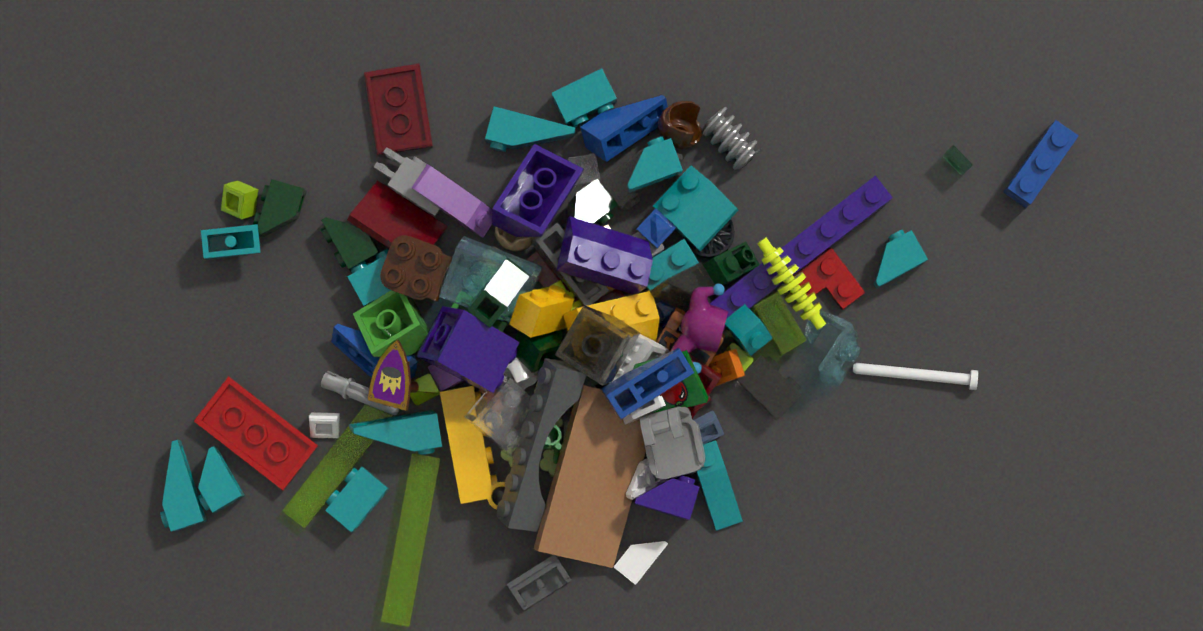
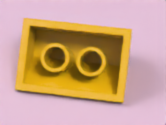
(635, 310)

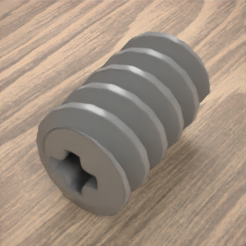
(730, 139)

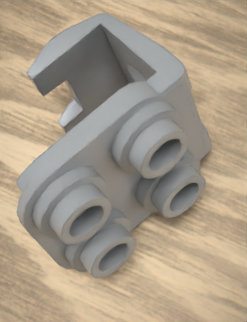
(672, 443)

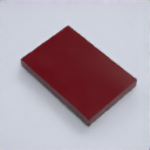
(398, 109)
(389, 215)

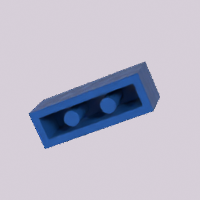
(1040, 164)

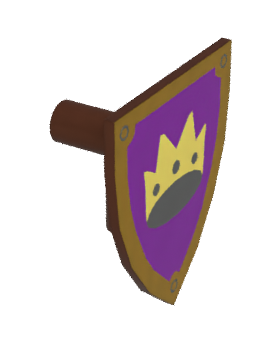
(392, 379)

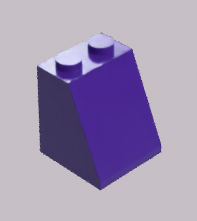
(468, 349)

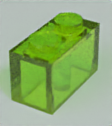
(779, 323)

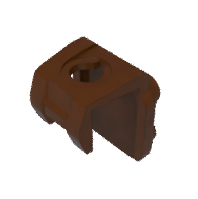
(415, 268)

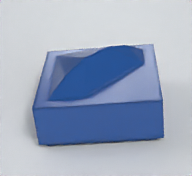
(656, 228)

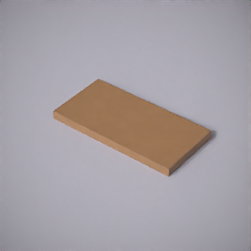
(590, 483)

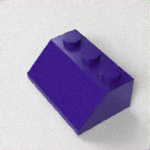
(535, 193)
(605, 256)

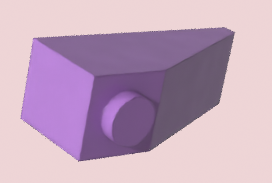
(454, 201)

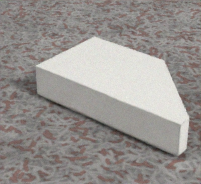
(649, 408)
(642, 481)
(638, 559)

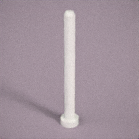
(918, 374)

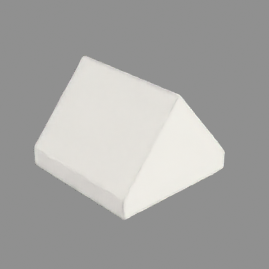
(324, 425)

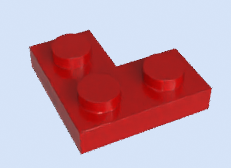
(832, 274)

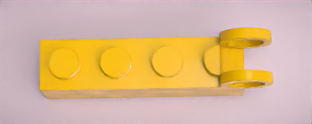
(468, 448)

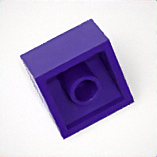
(671, 497)

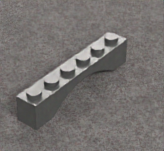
(555, 392)

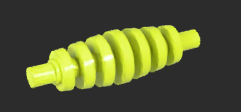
(791, 283)

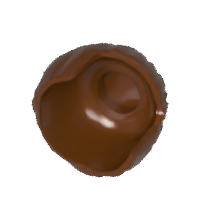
(681, 124)

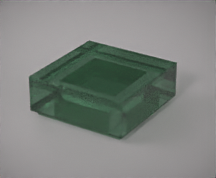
(957, 160)

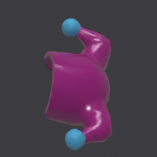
(702, 323)

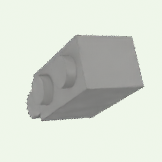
(405, 178)

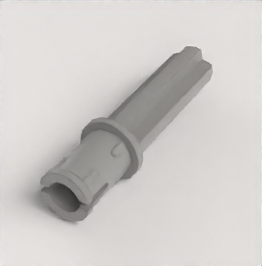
(350, 389)

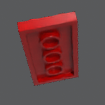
(256, 433)

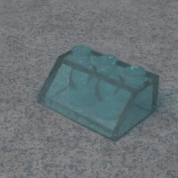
(474, 266)

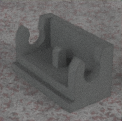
(539, 582)

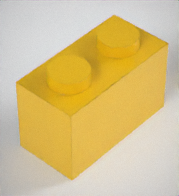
(541, 311)

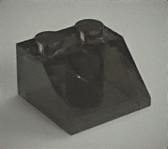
(597, 344)

